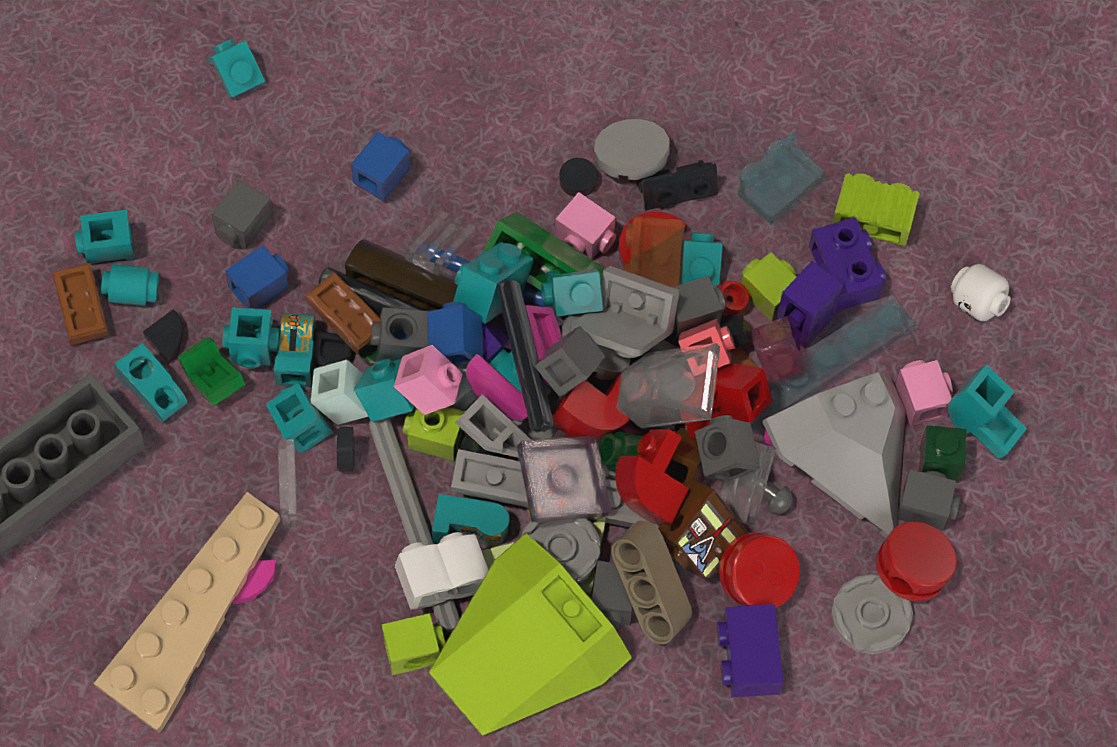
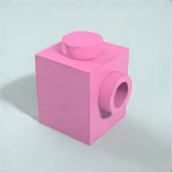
(586, 226)
(428, 380)
(924, 391)

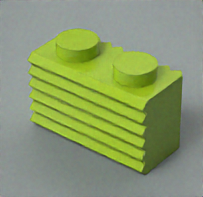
(879, 208)

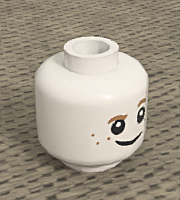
(980, 292)

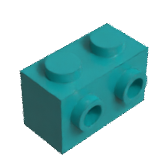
(479, 278)

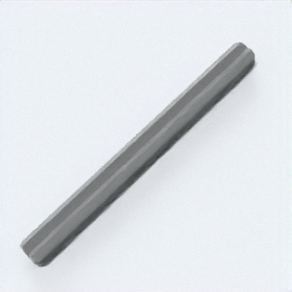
(408, 505)

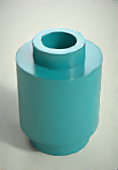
(130, 285)

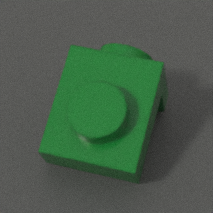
(210, 371)

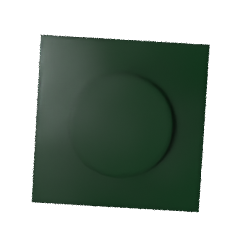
(943, 451)

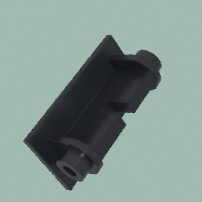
(684, 185)

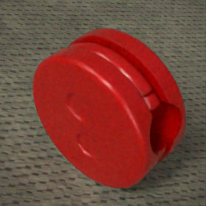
(916, 561)
(759, 570)

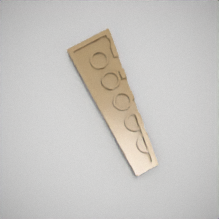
(172, 640)

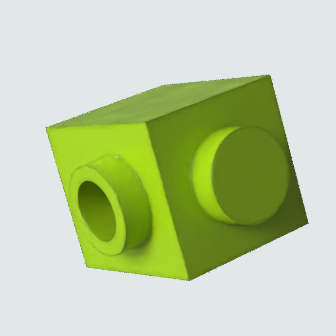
(766, 282)
(434, 432)

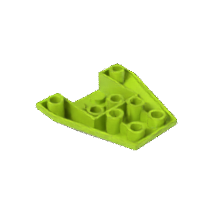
(526, 641)

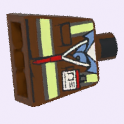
(701, 531)

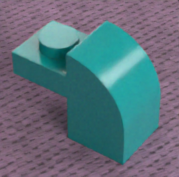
(982, 411)

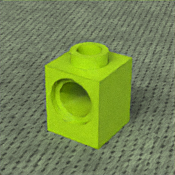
(412, 643)

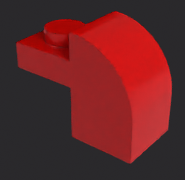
(739, 392)
(589, 411)
(643, 481)

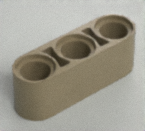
(651, 582)

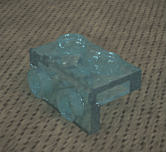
(778, 179)

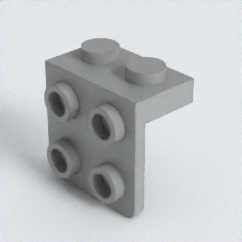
(634, 313)

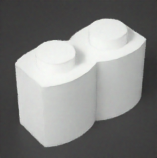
(441, 570)

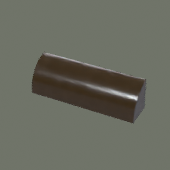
(399, 277)

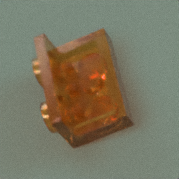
(656, 249)

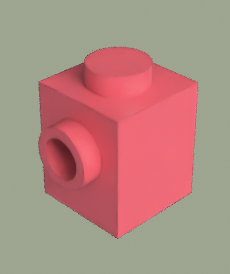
(708, 334)

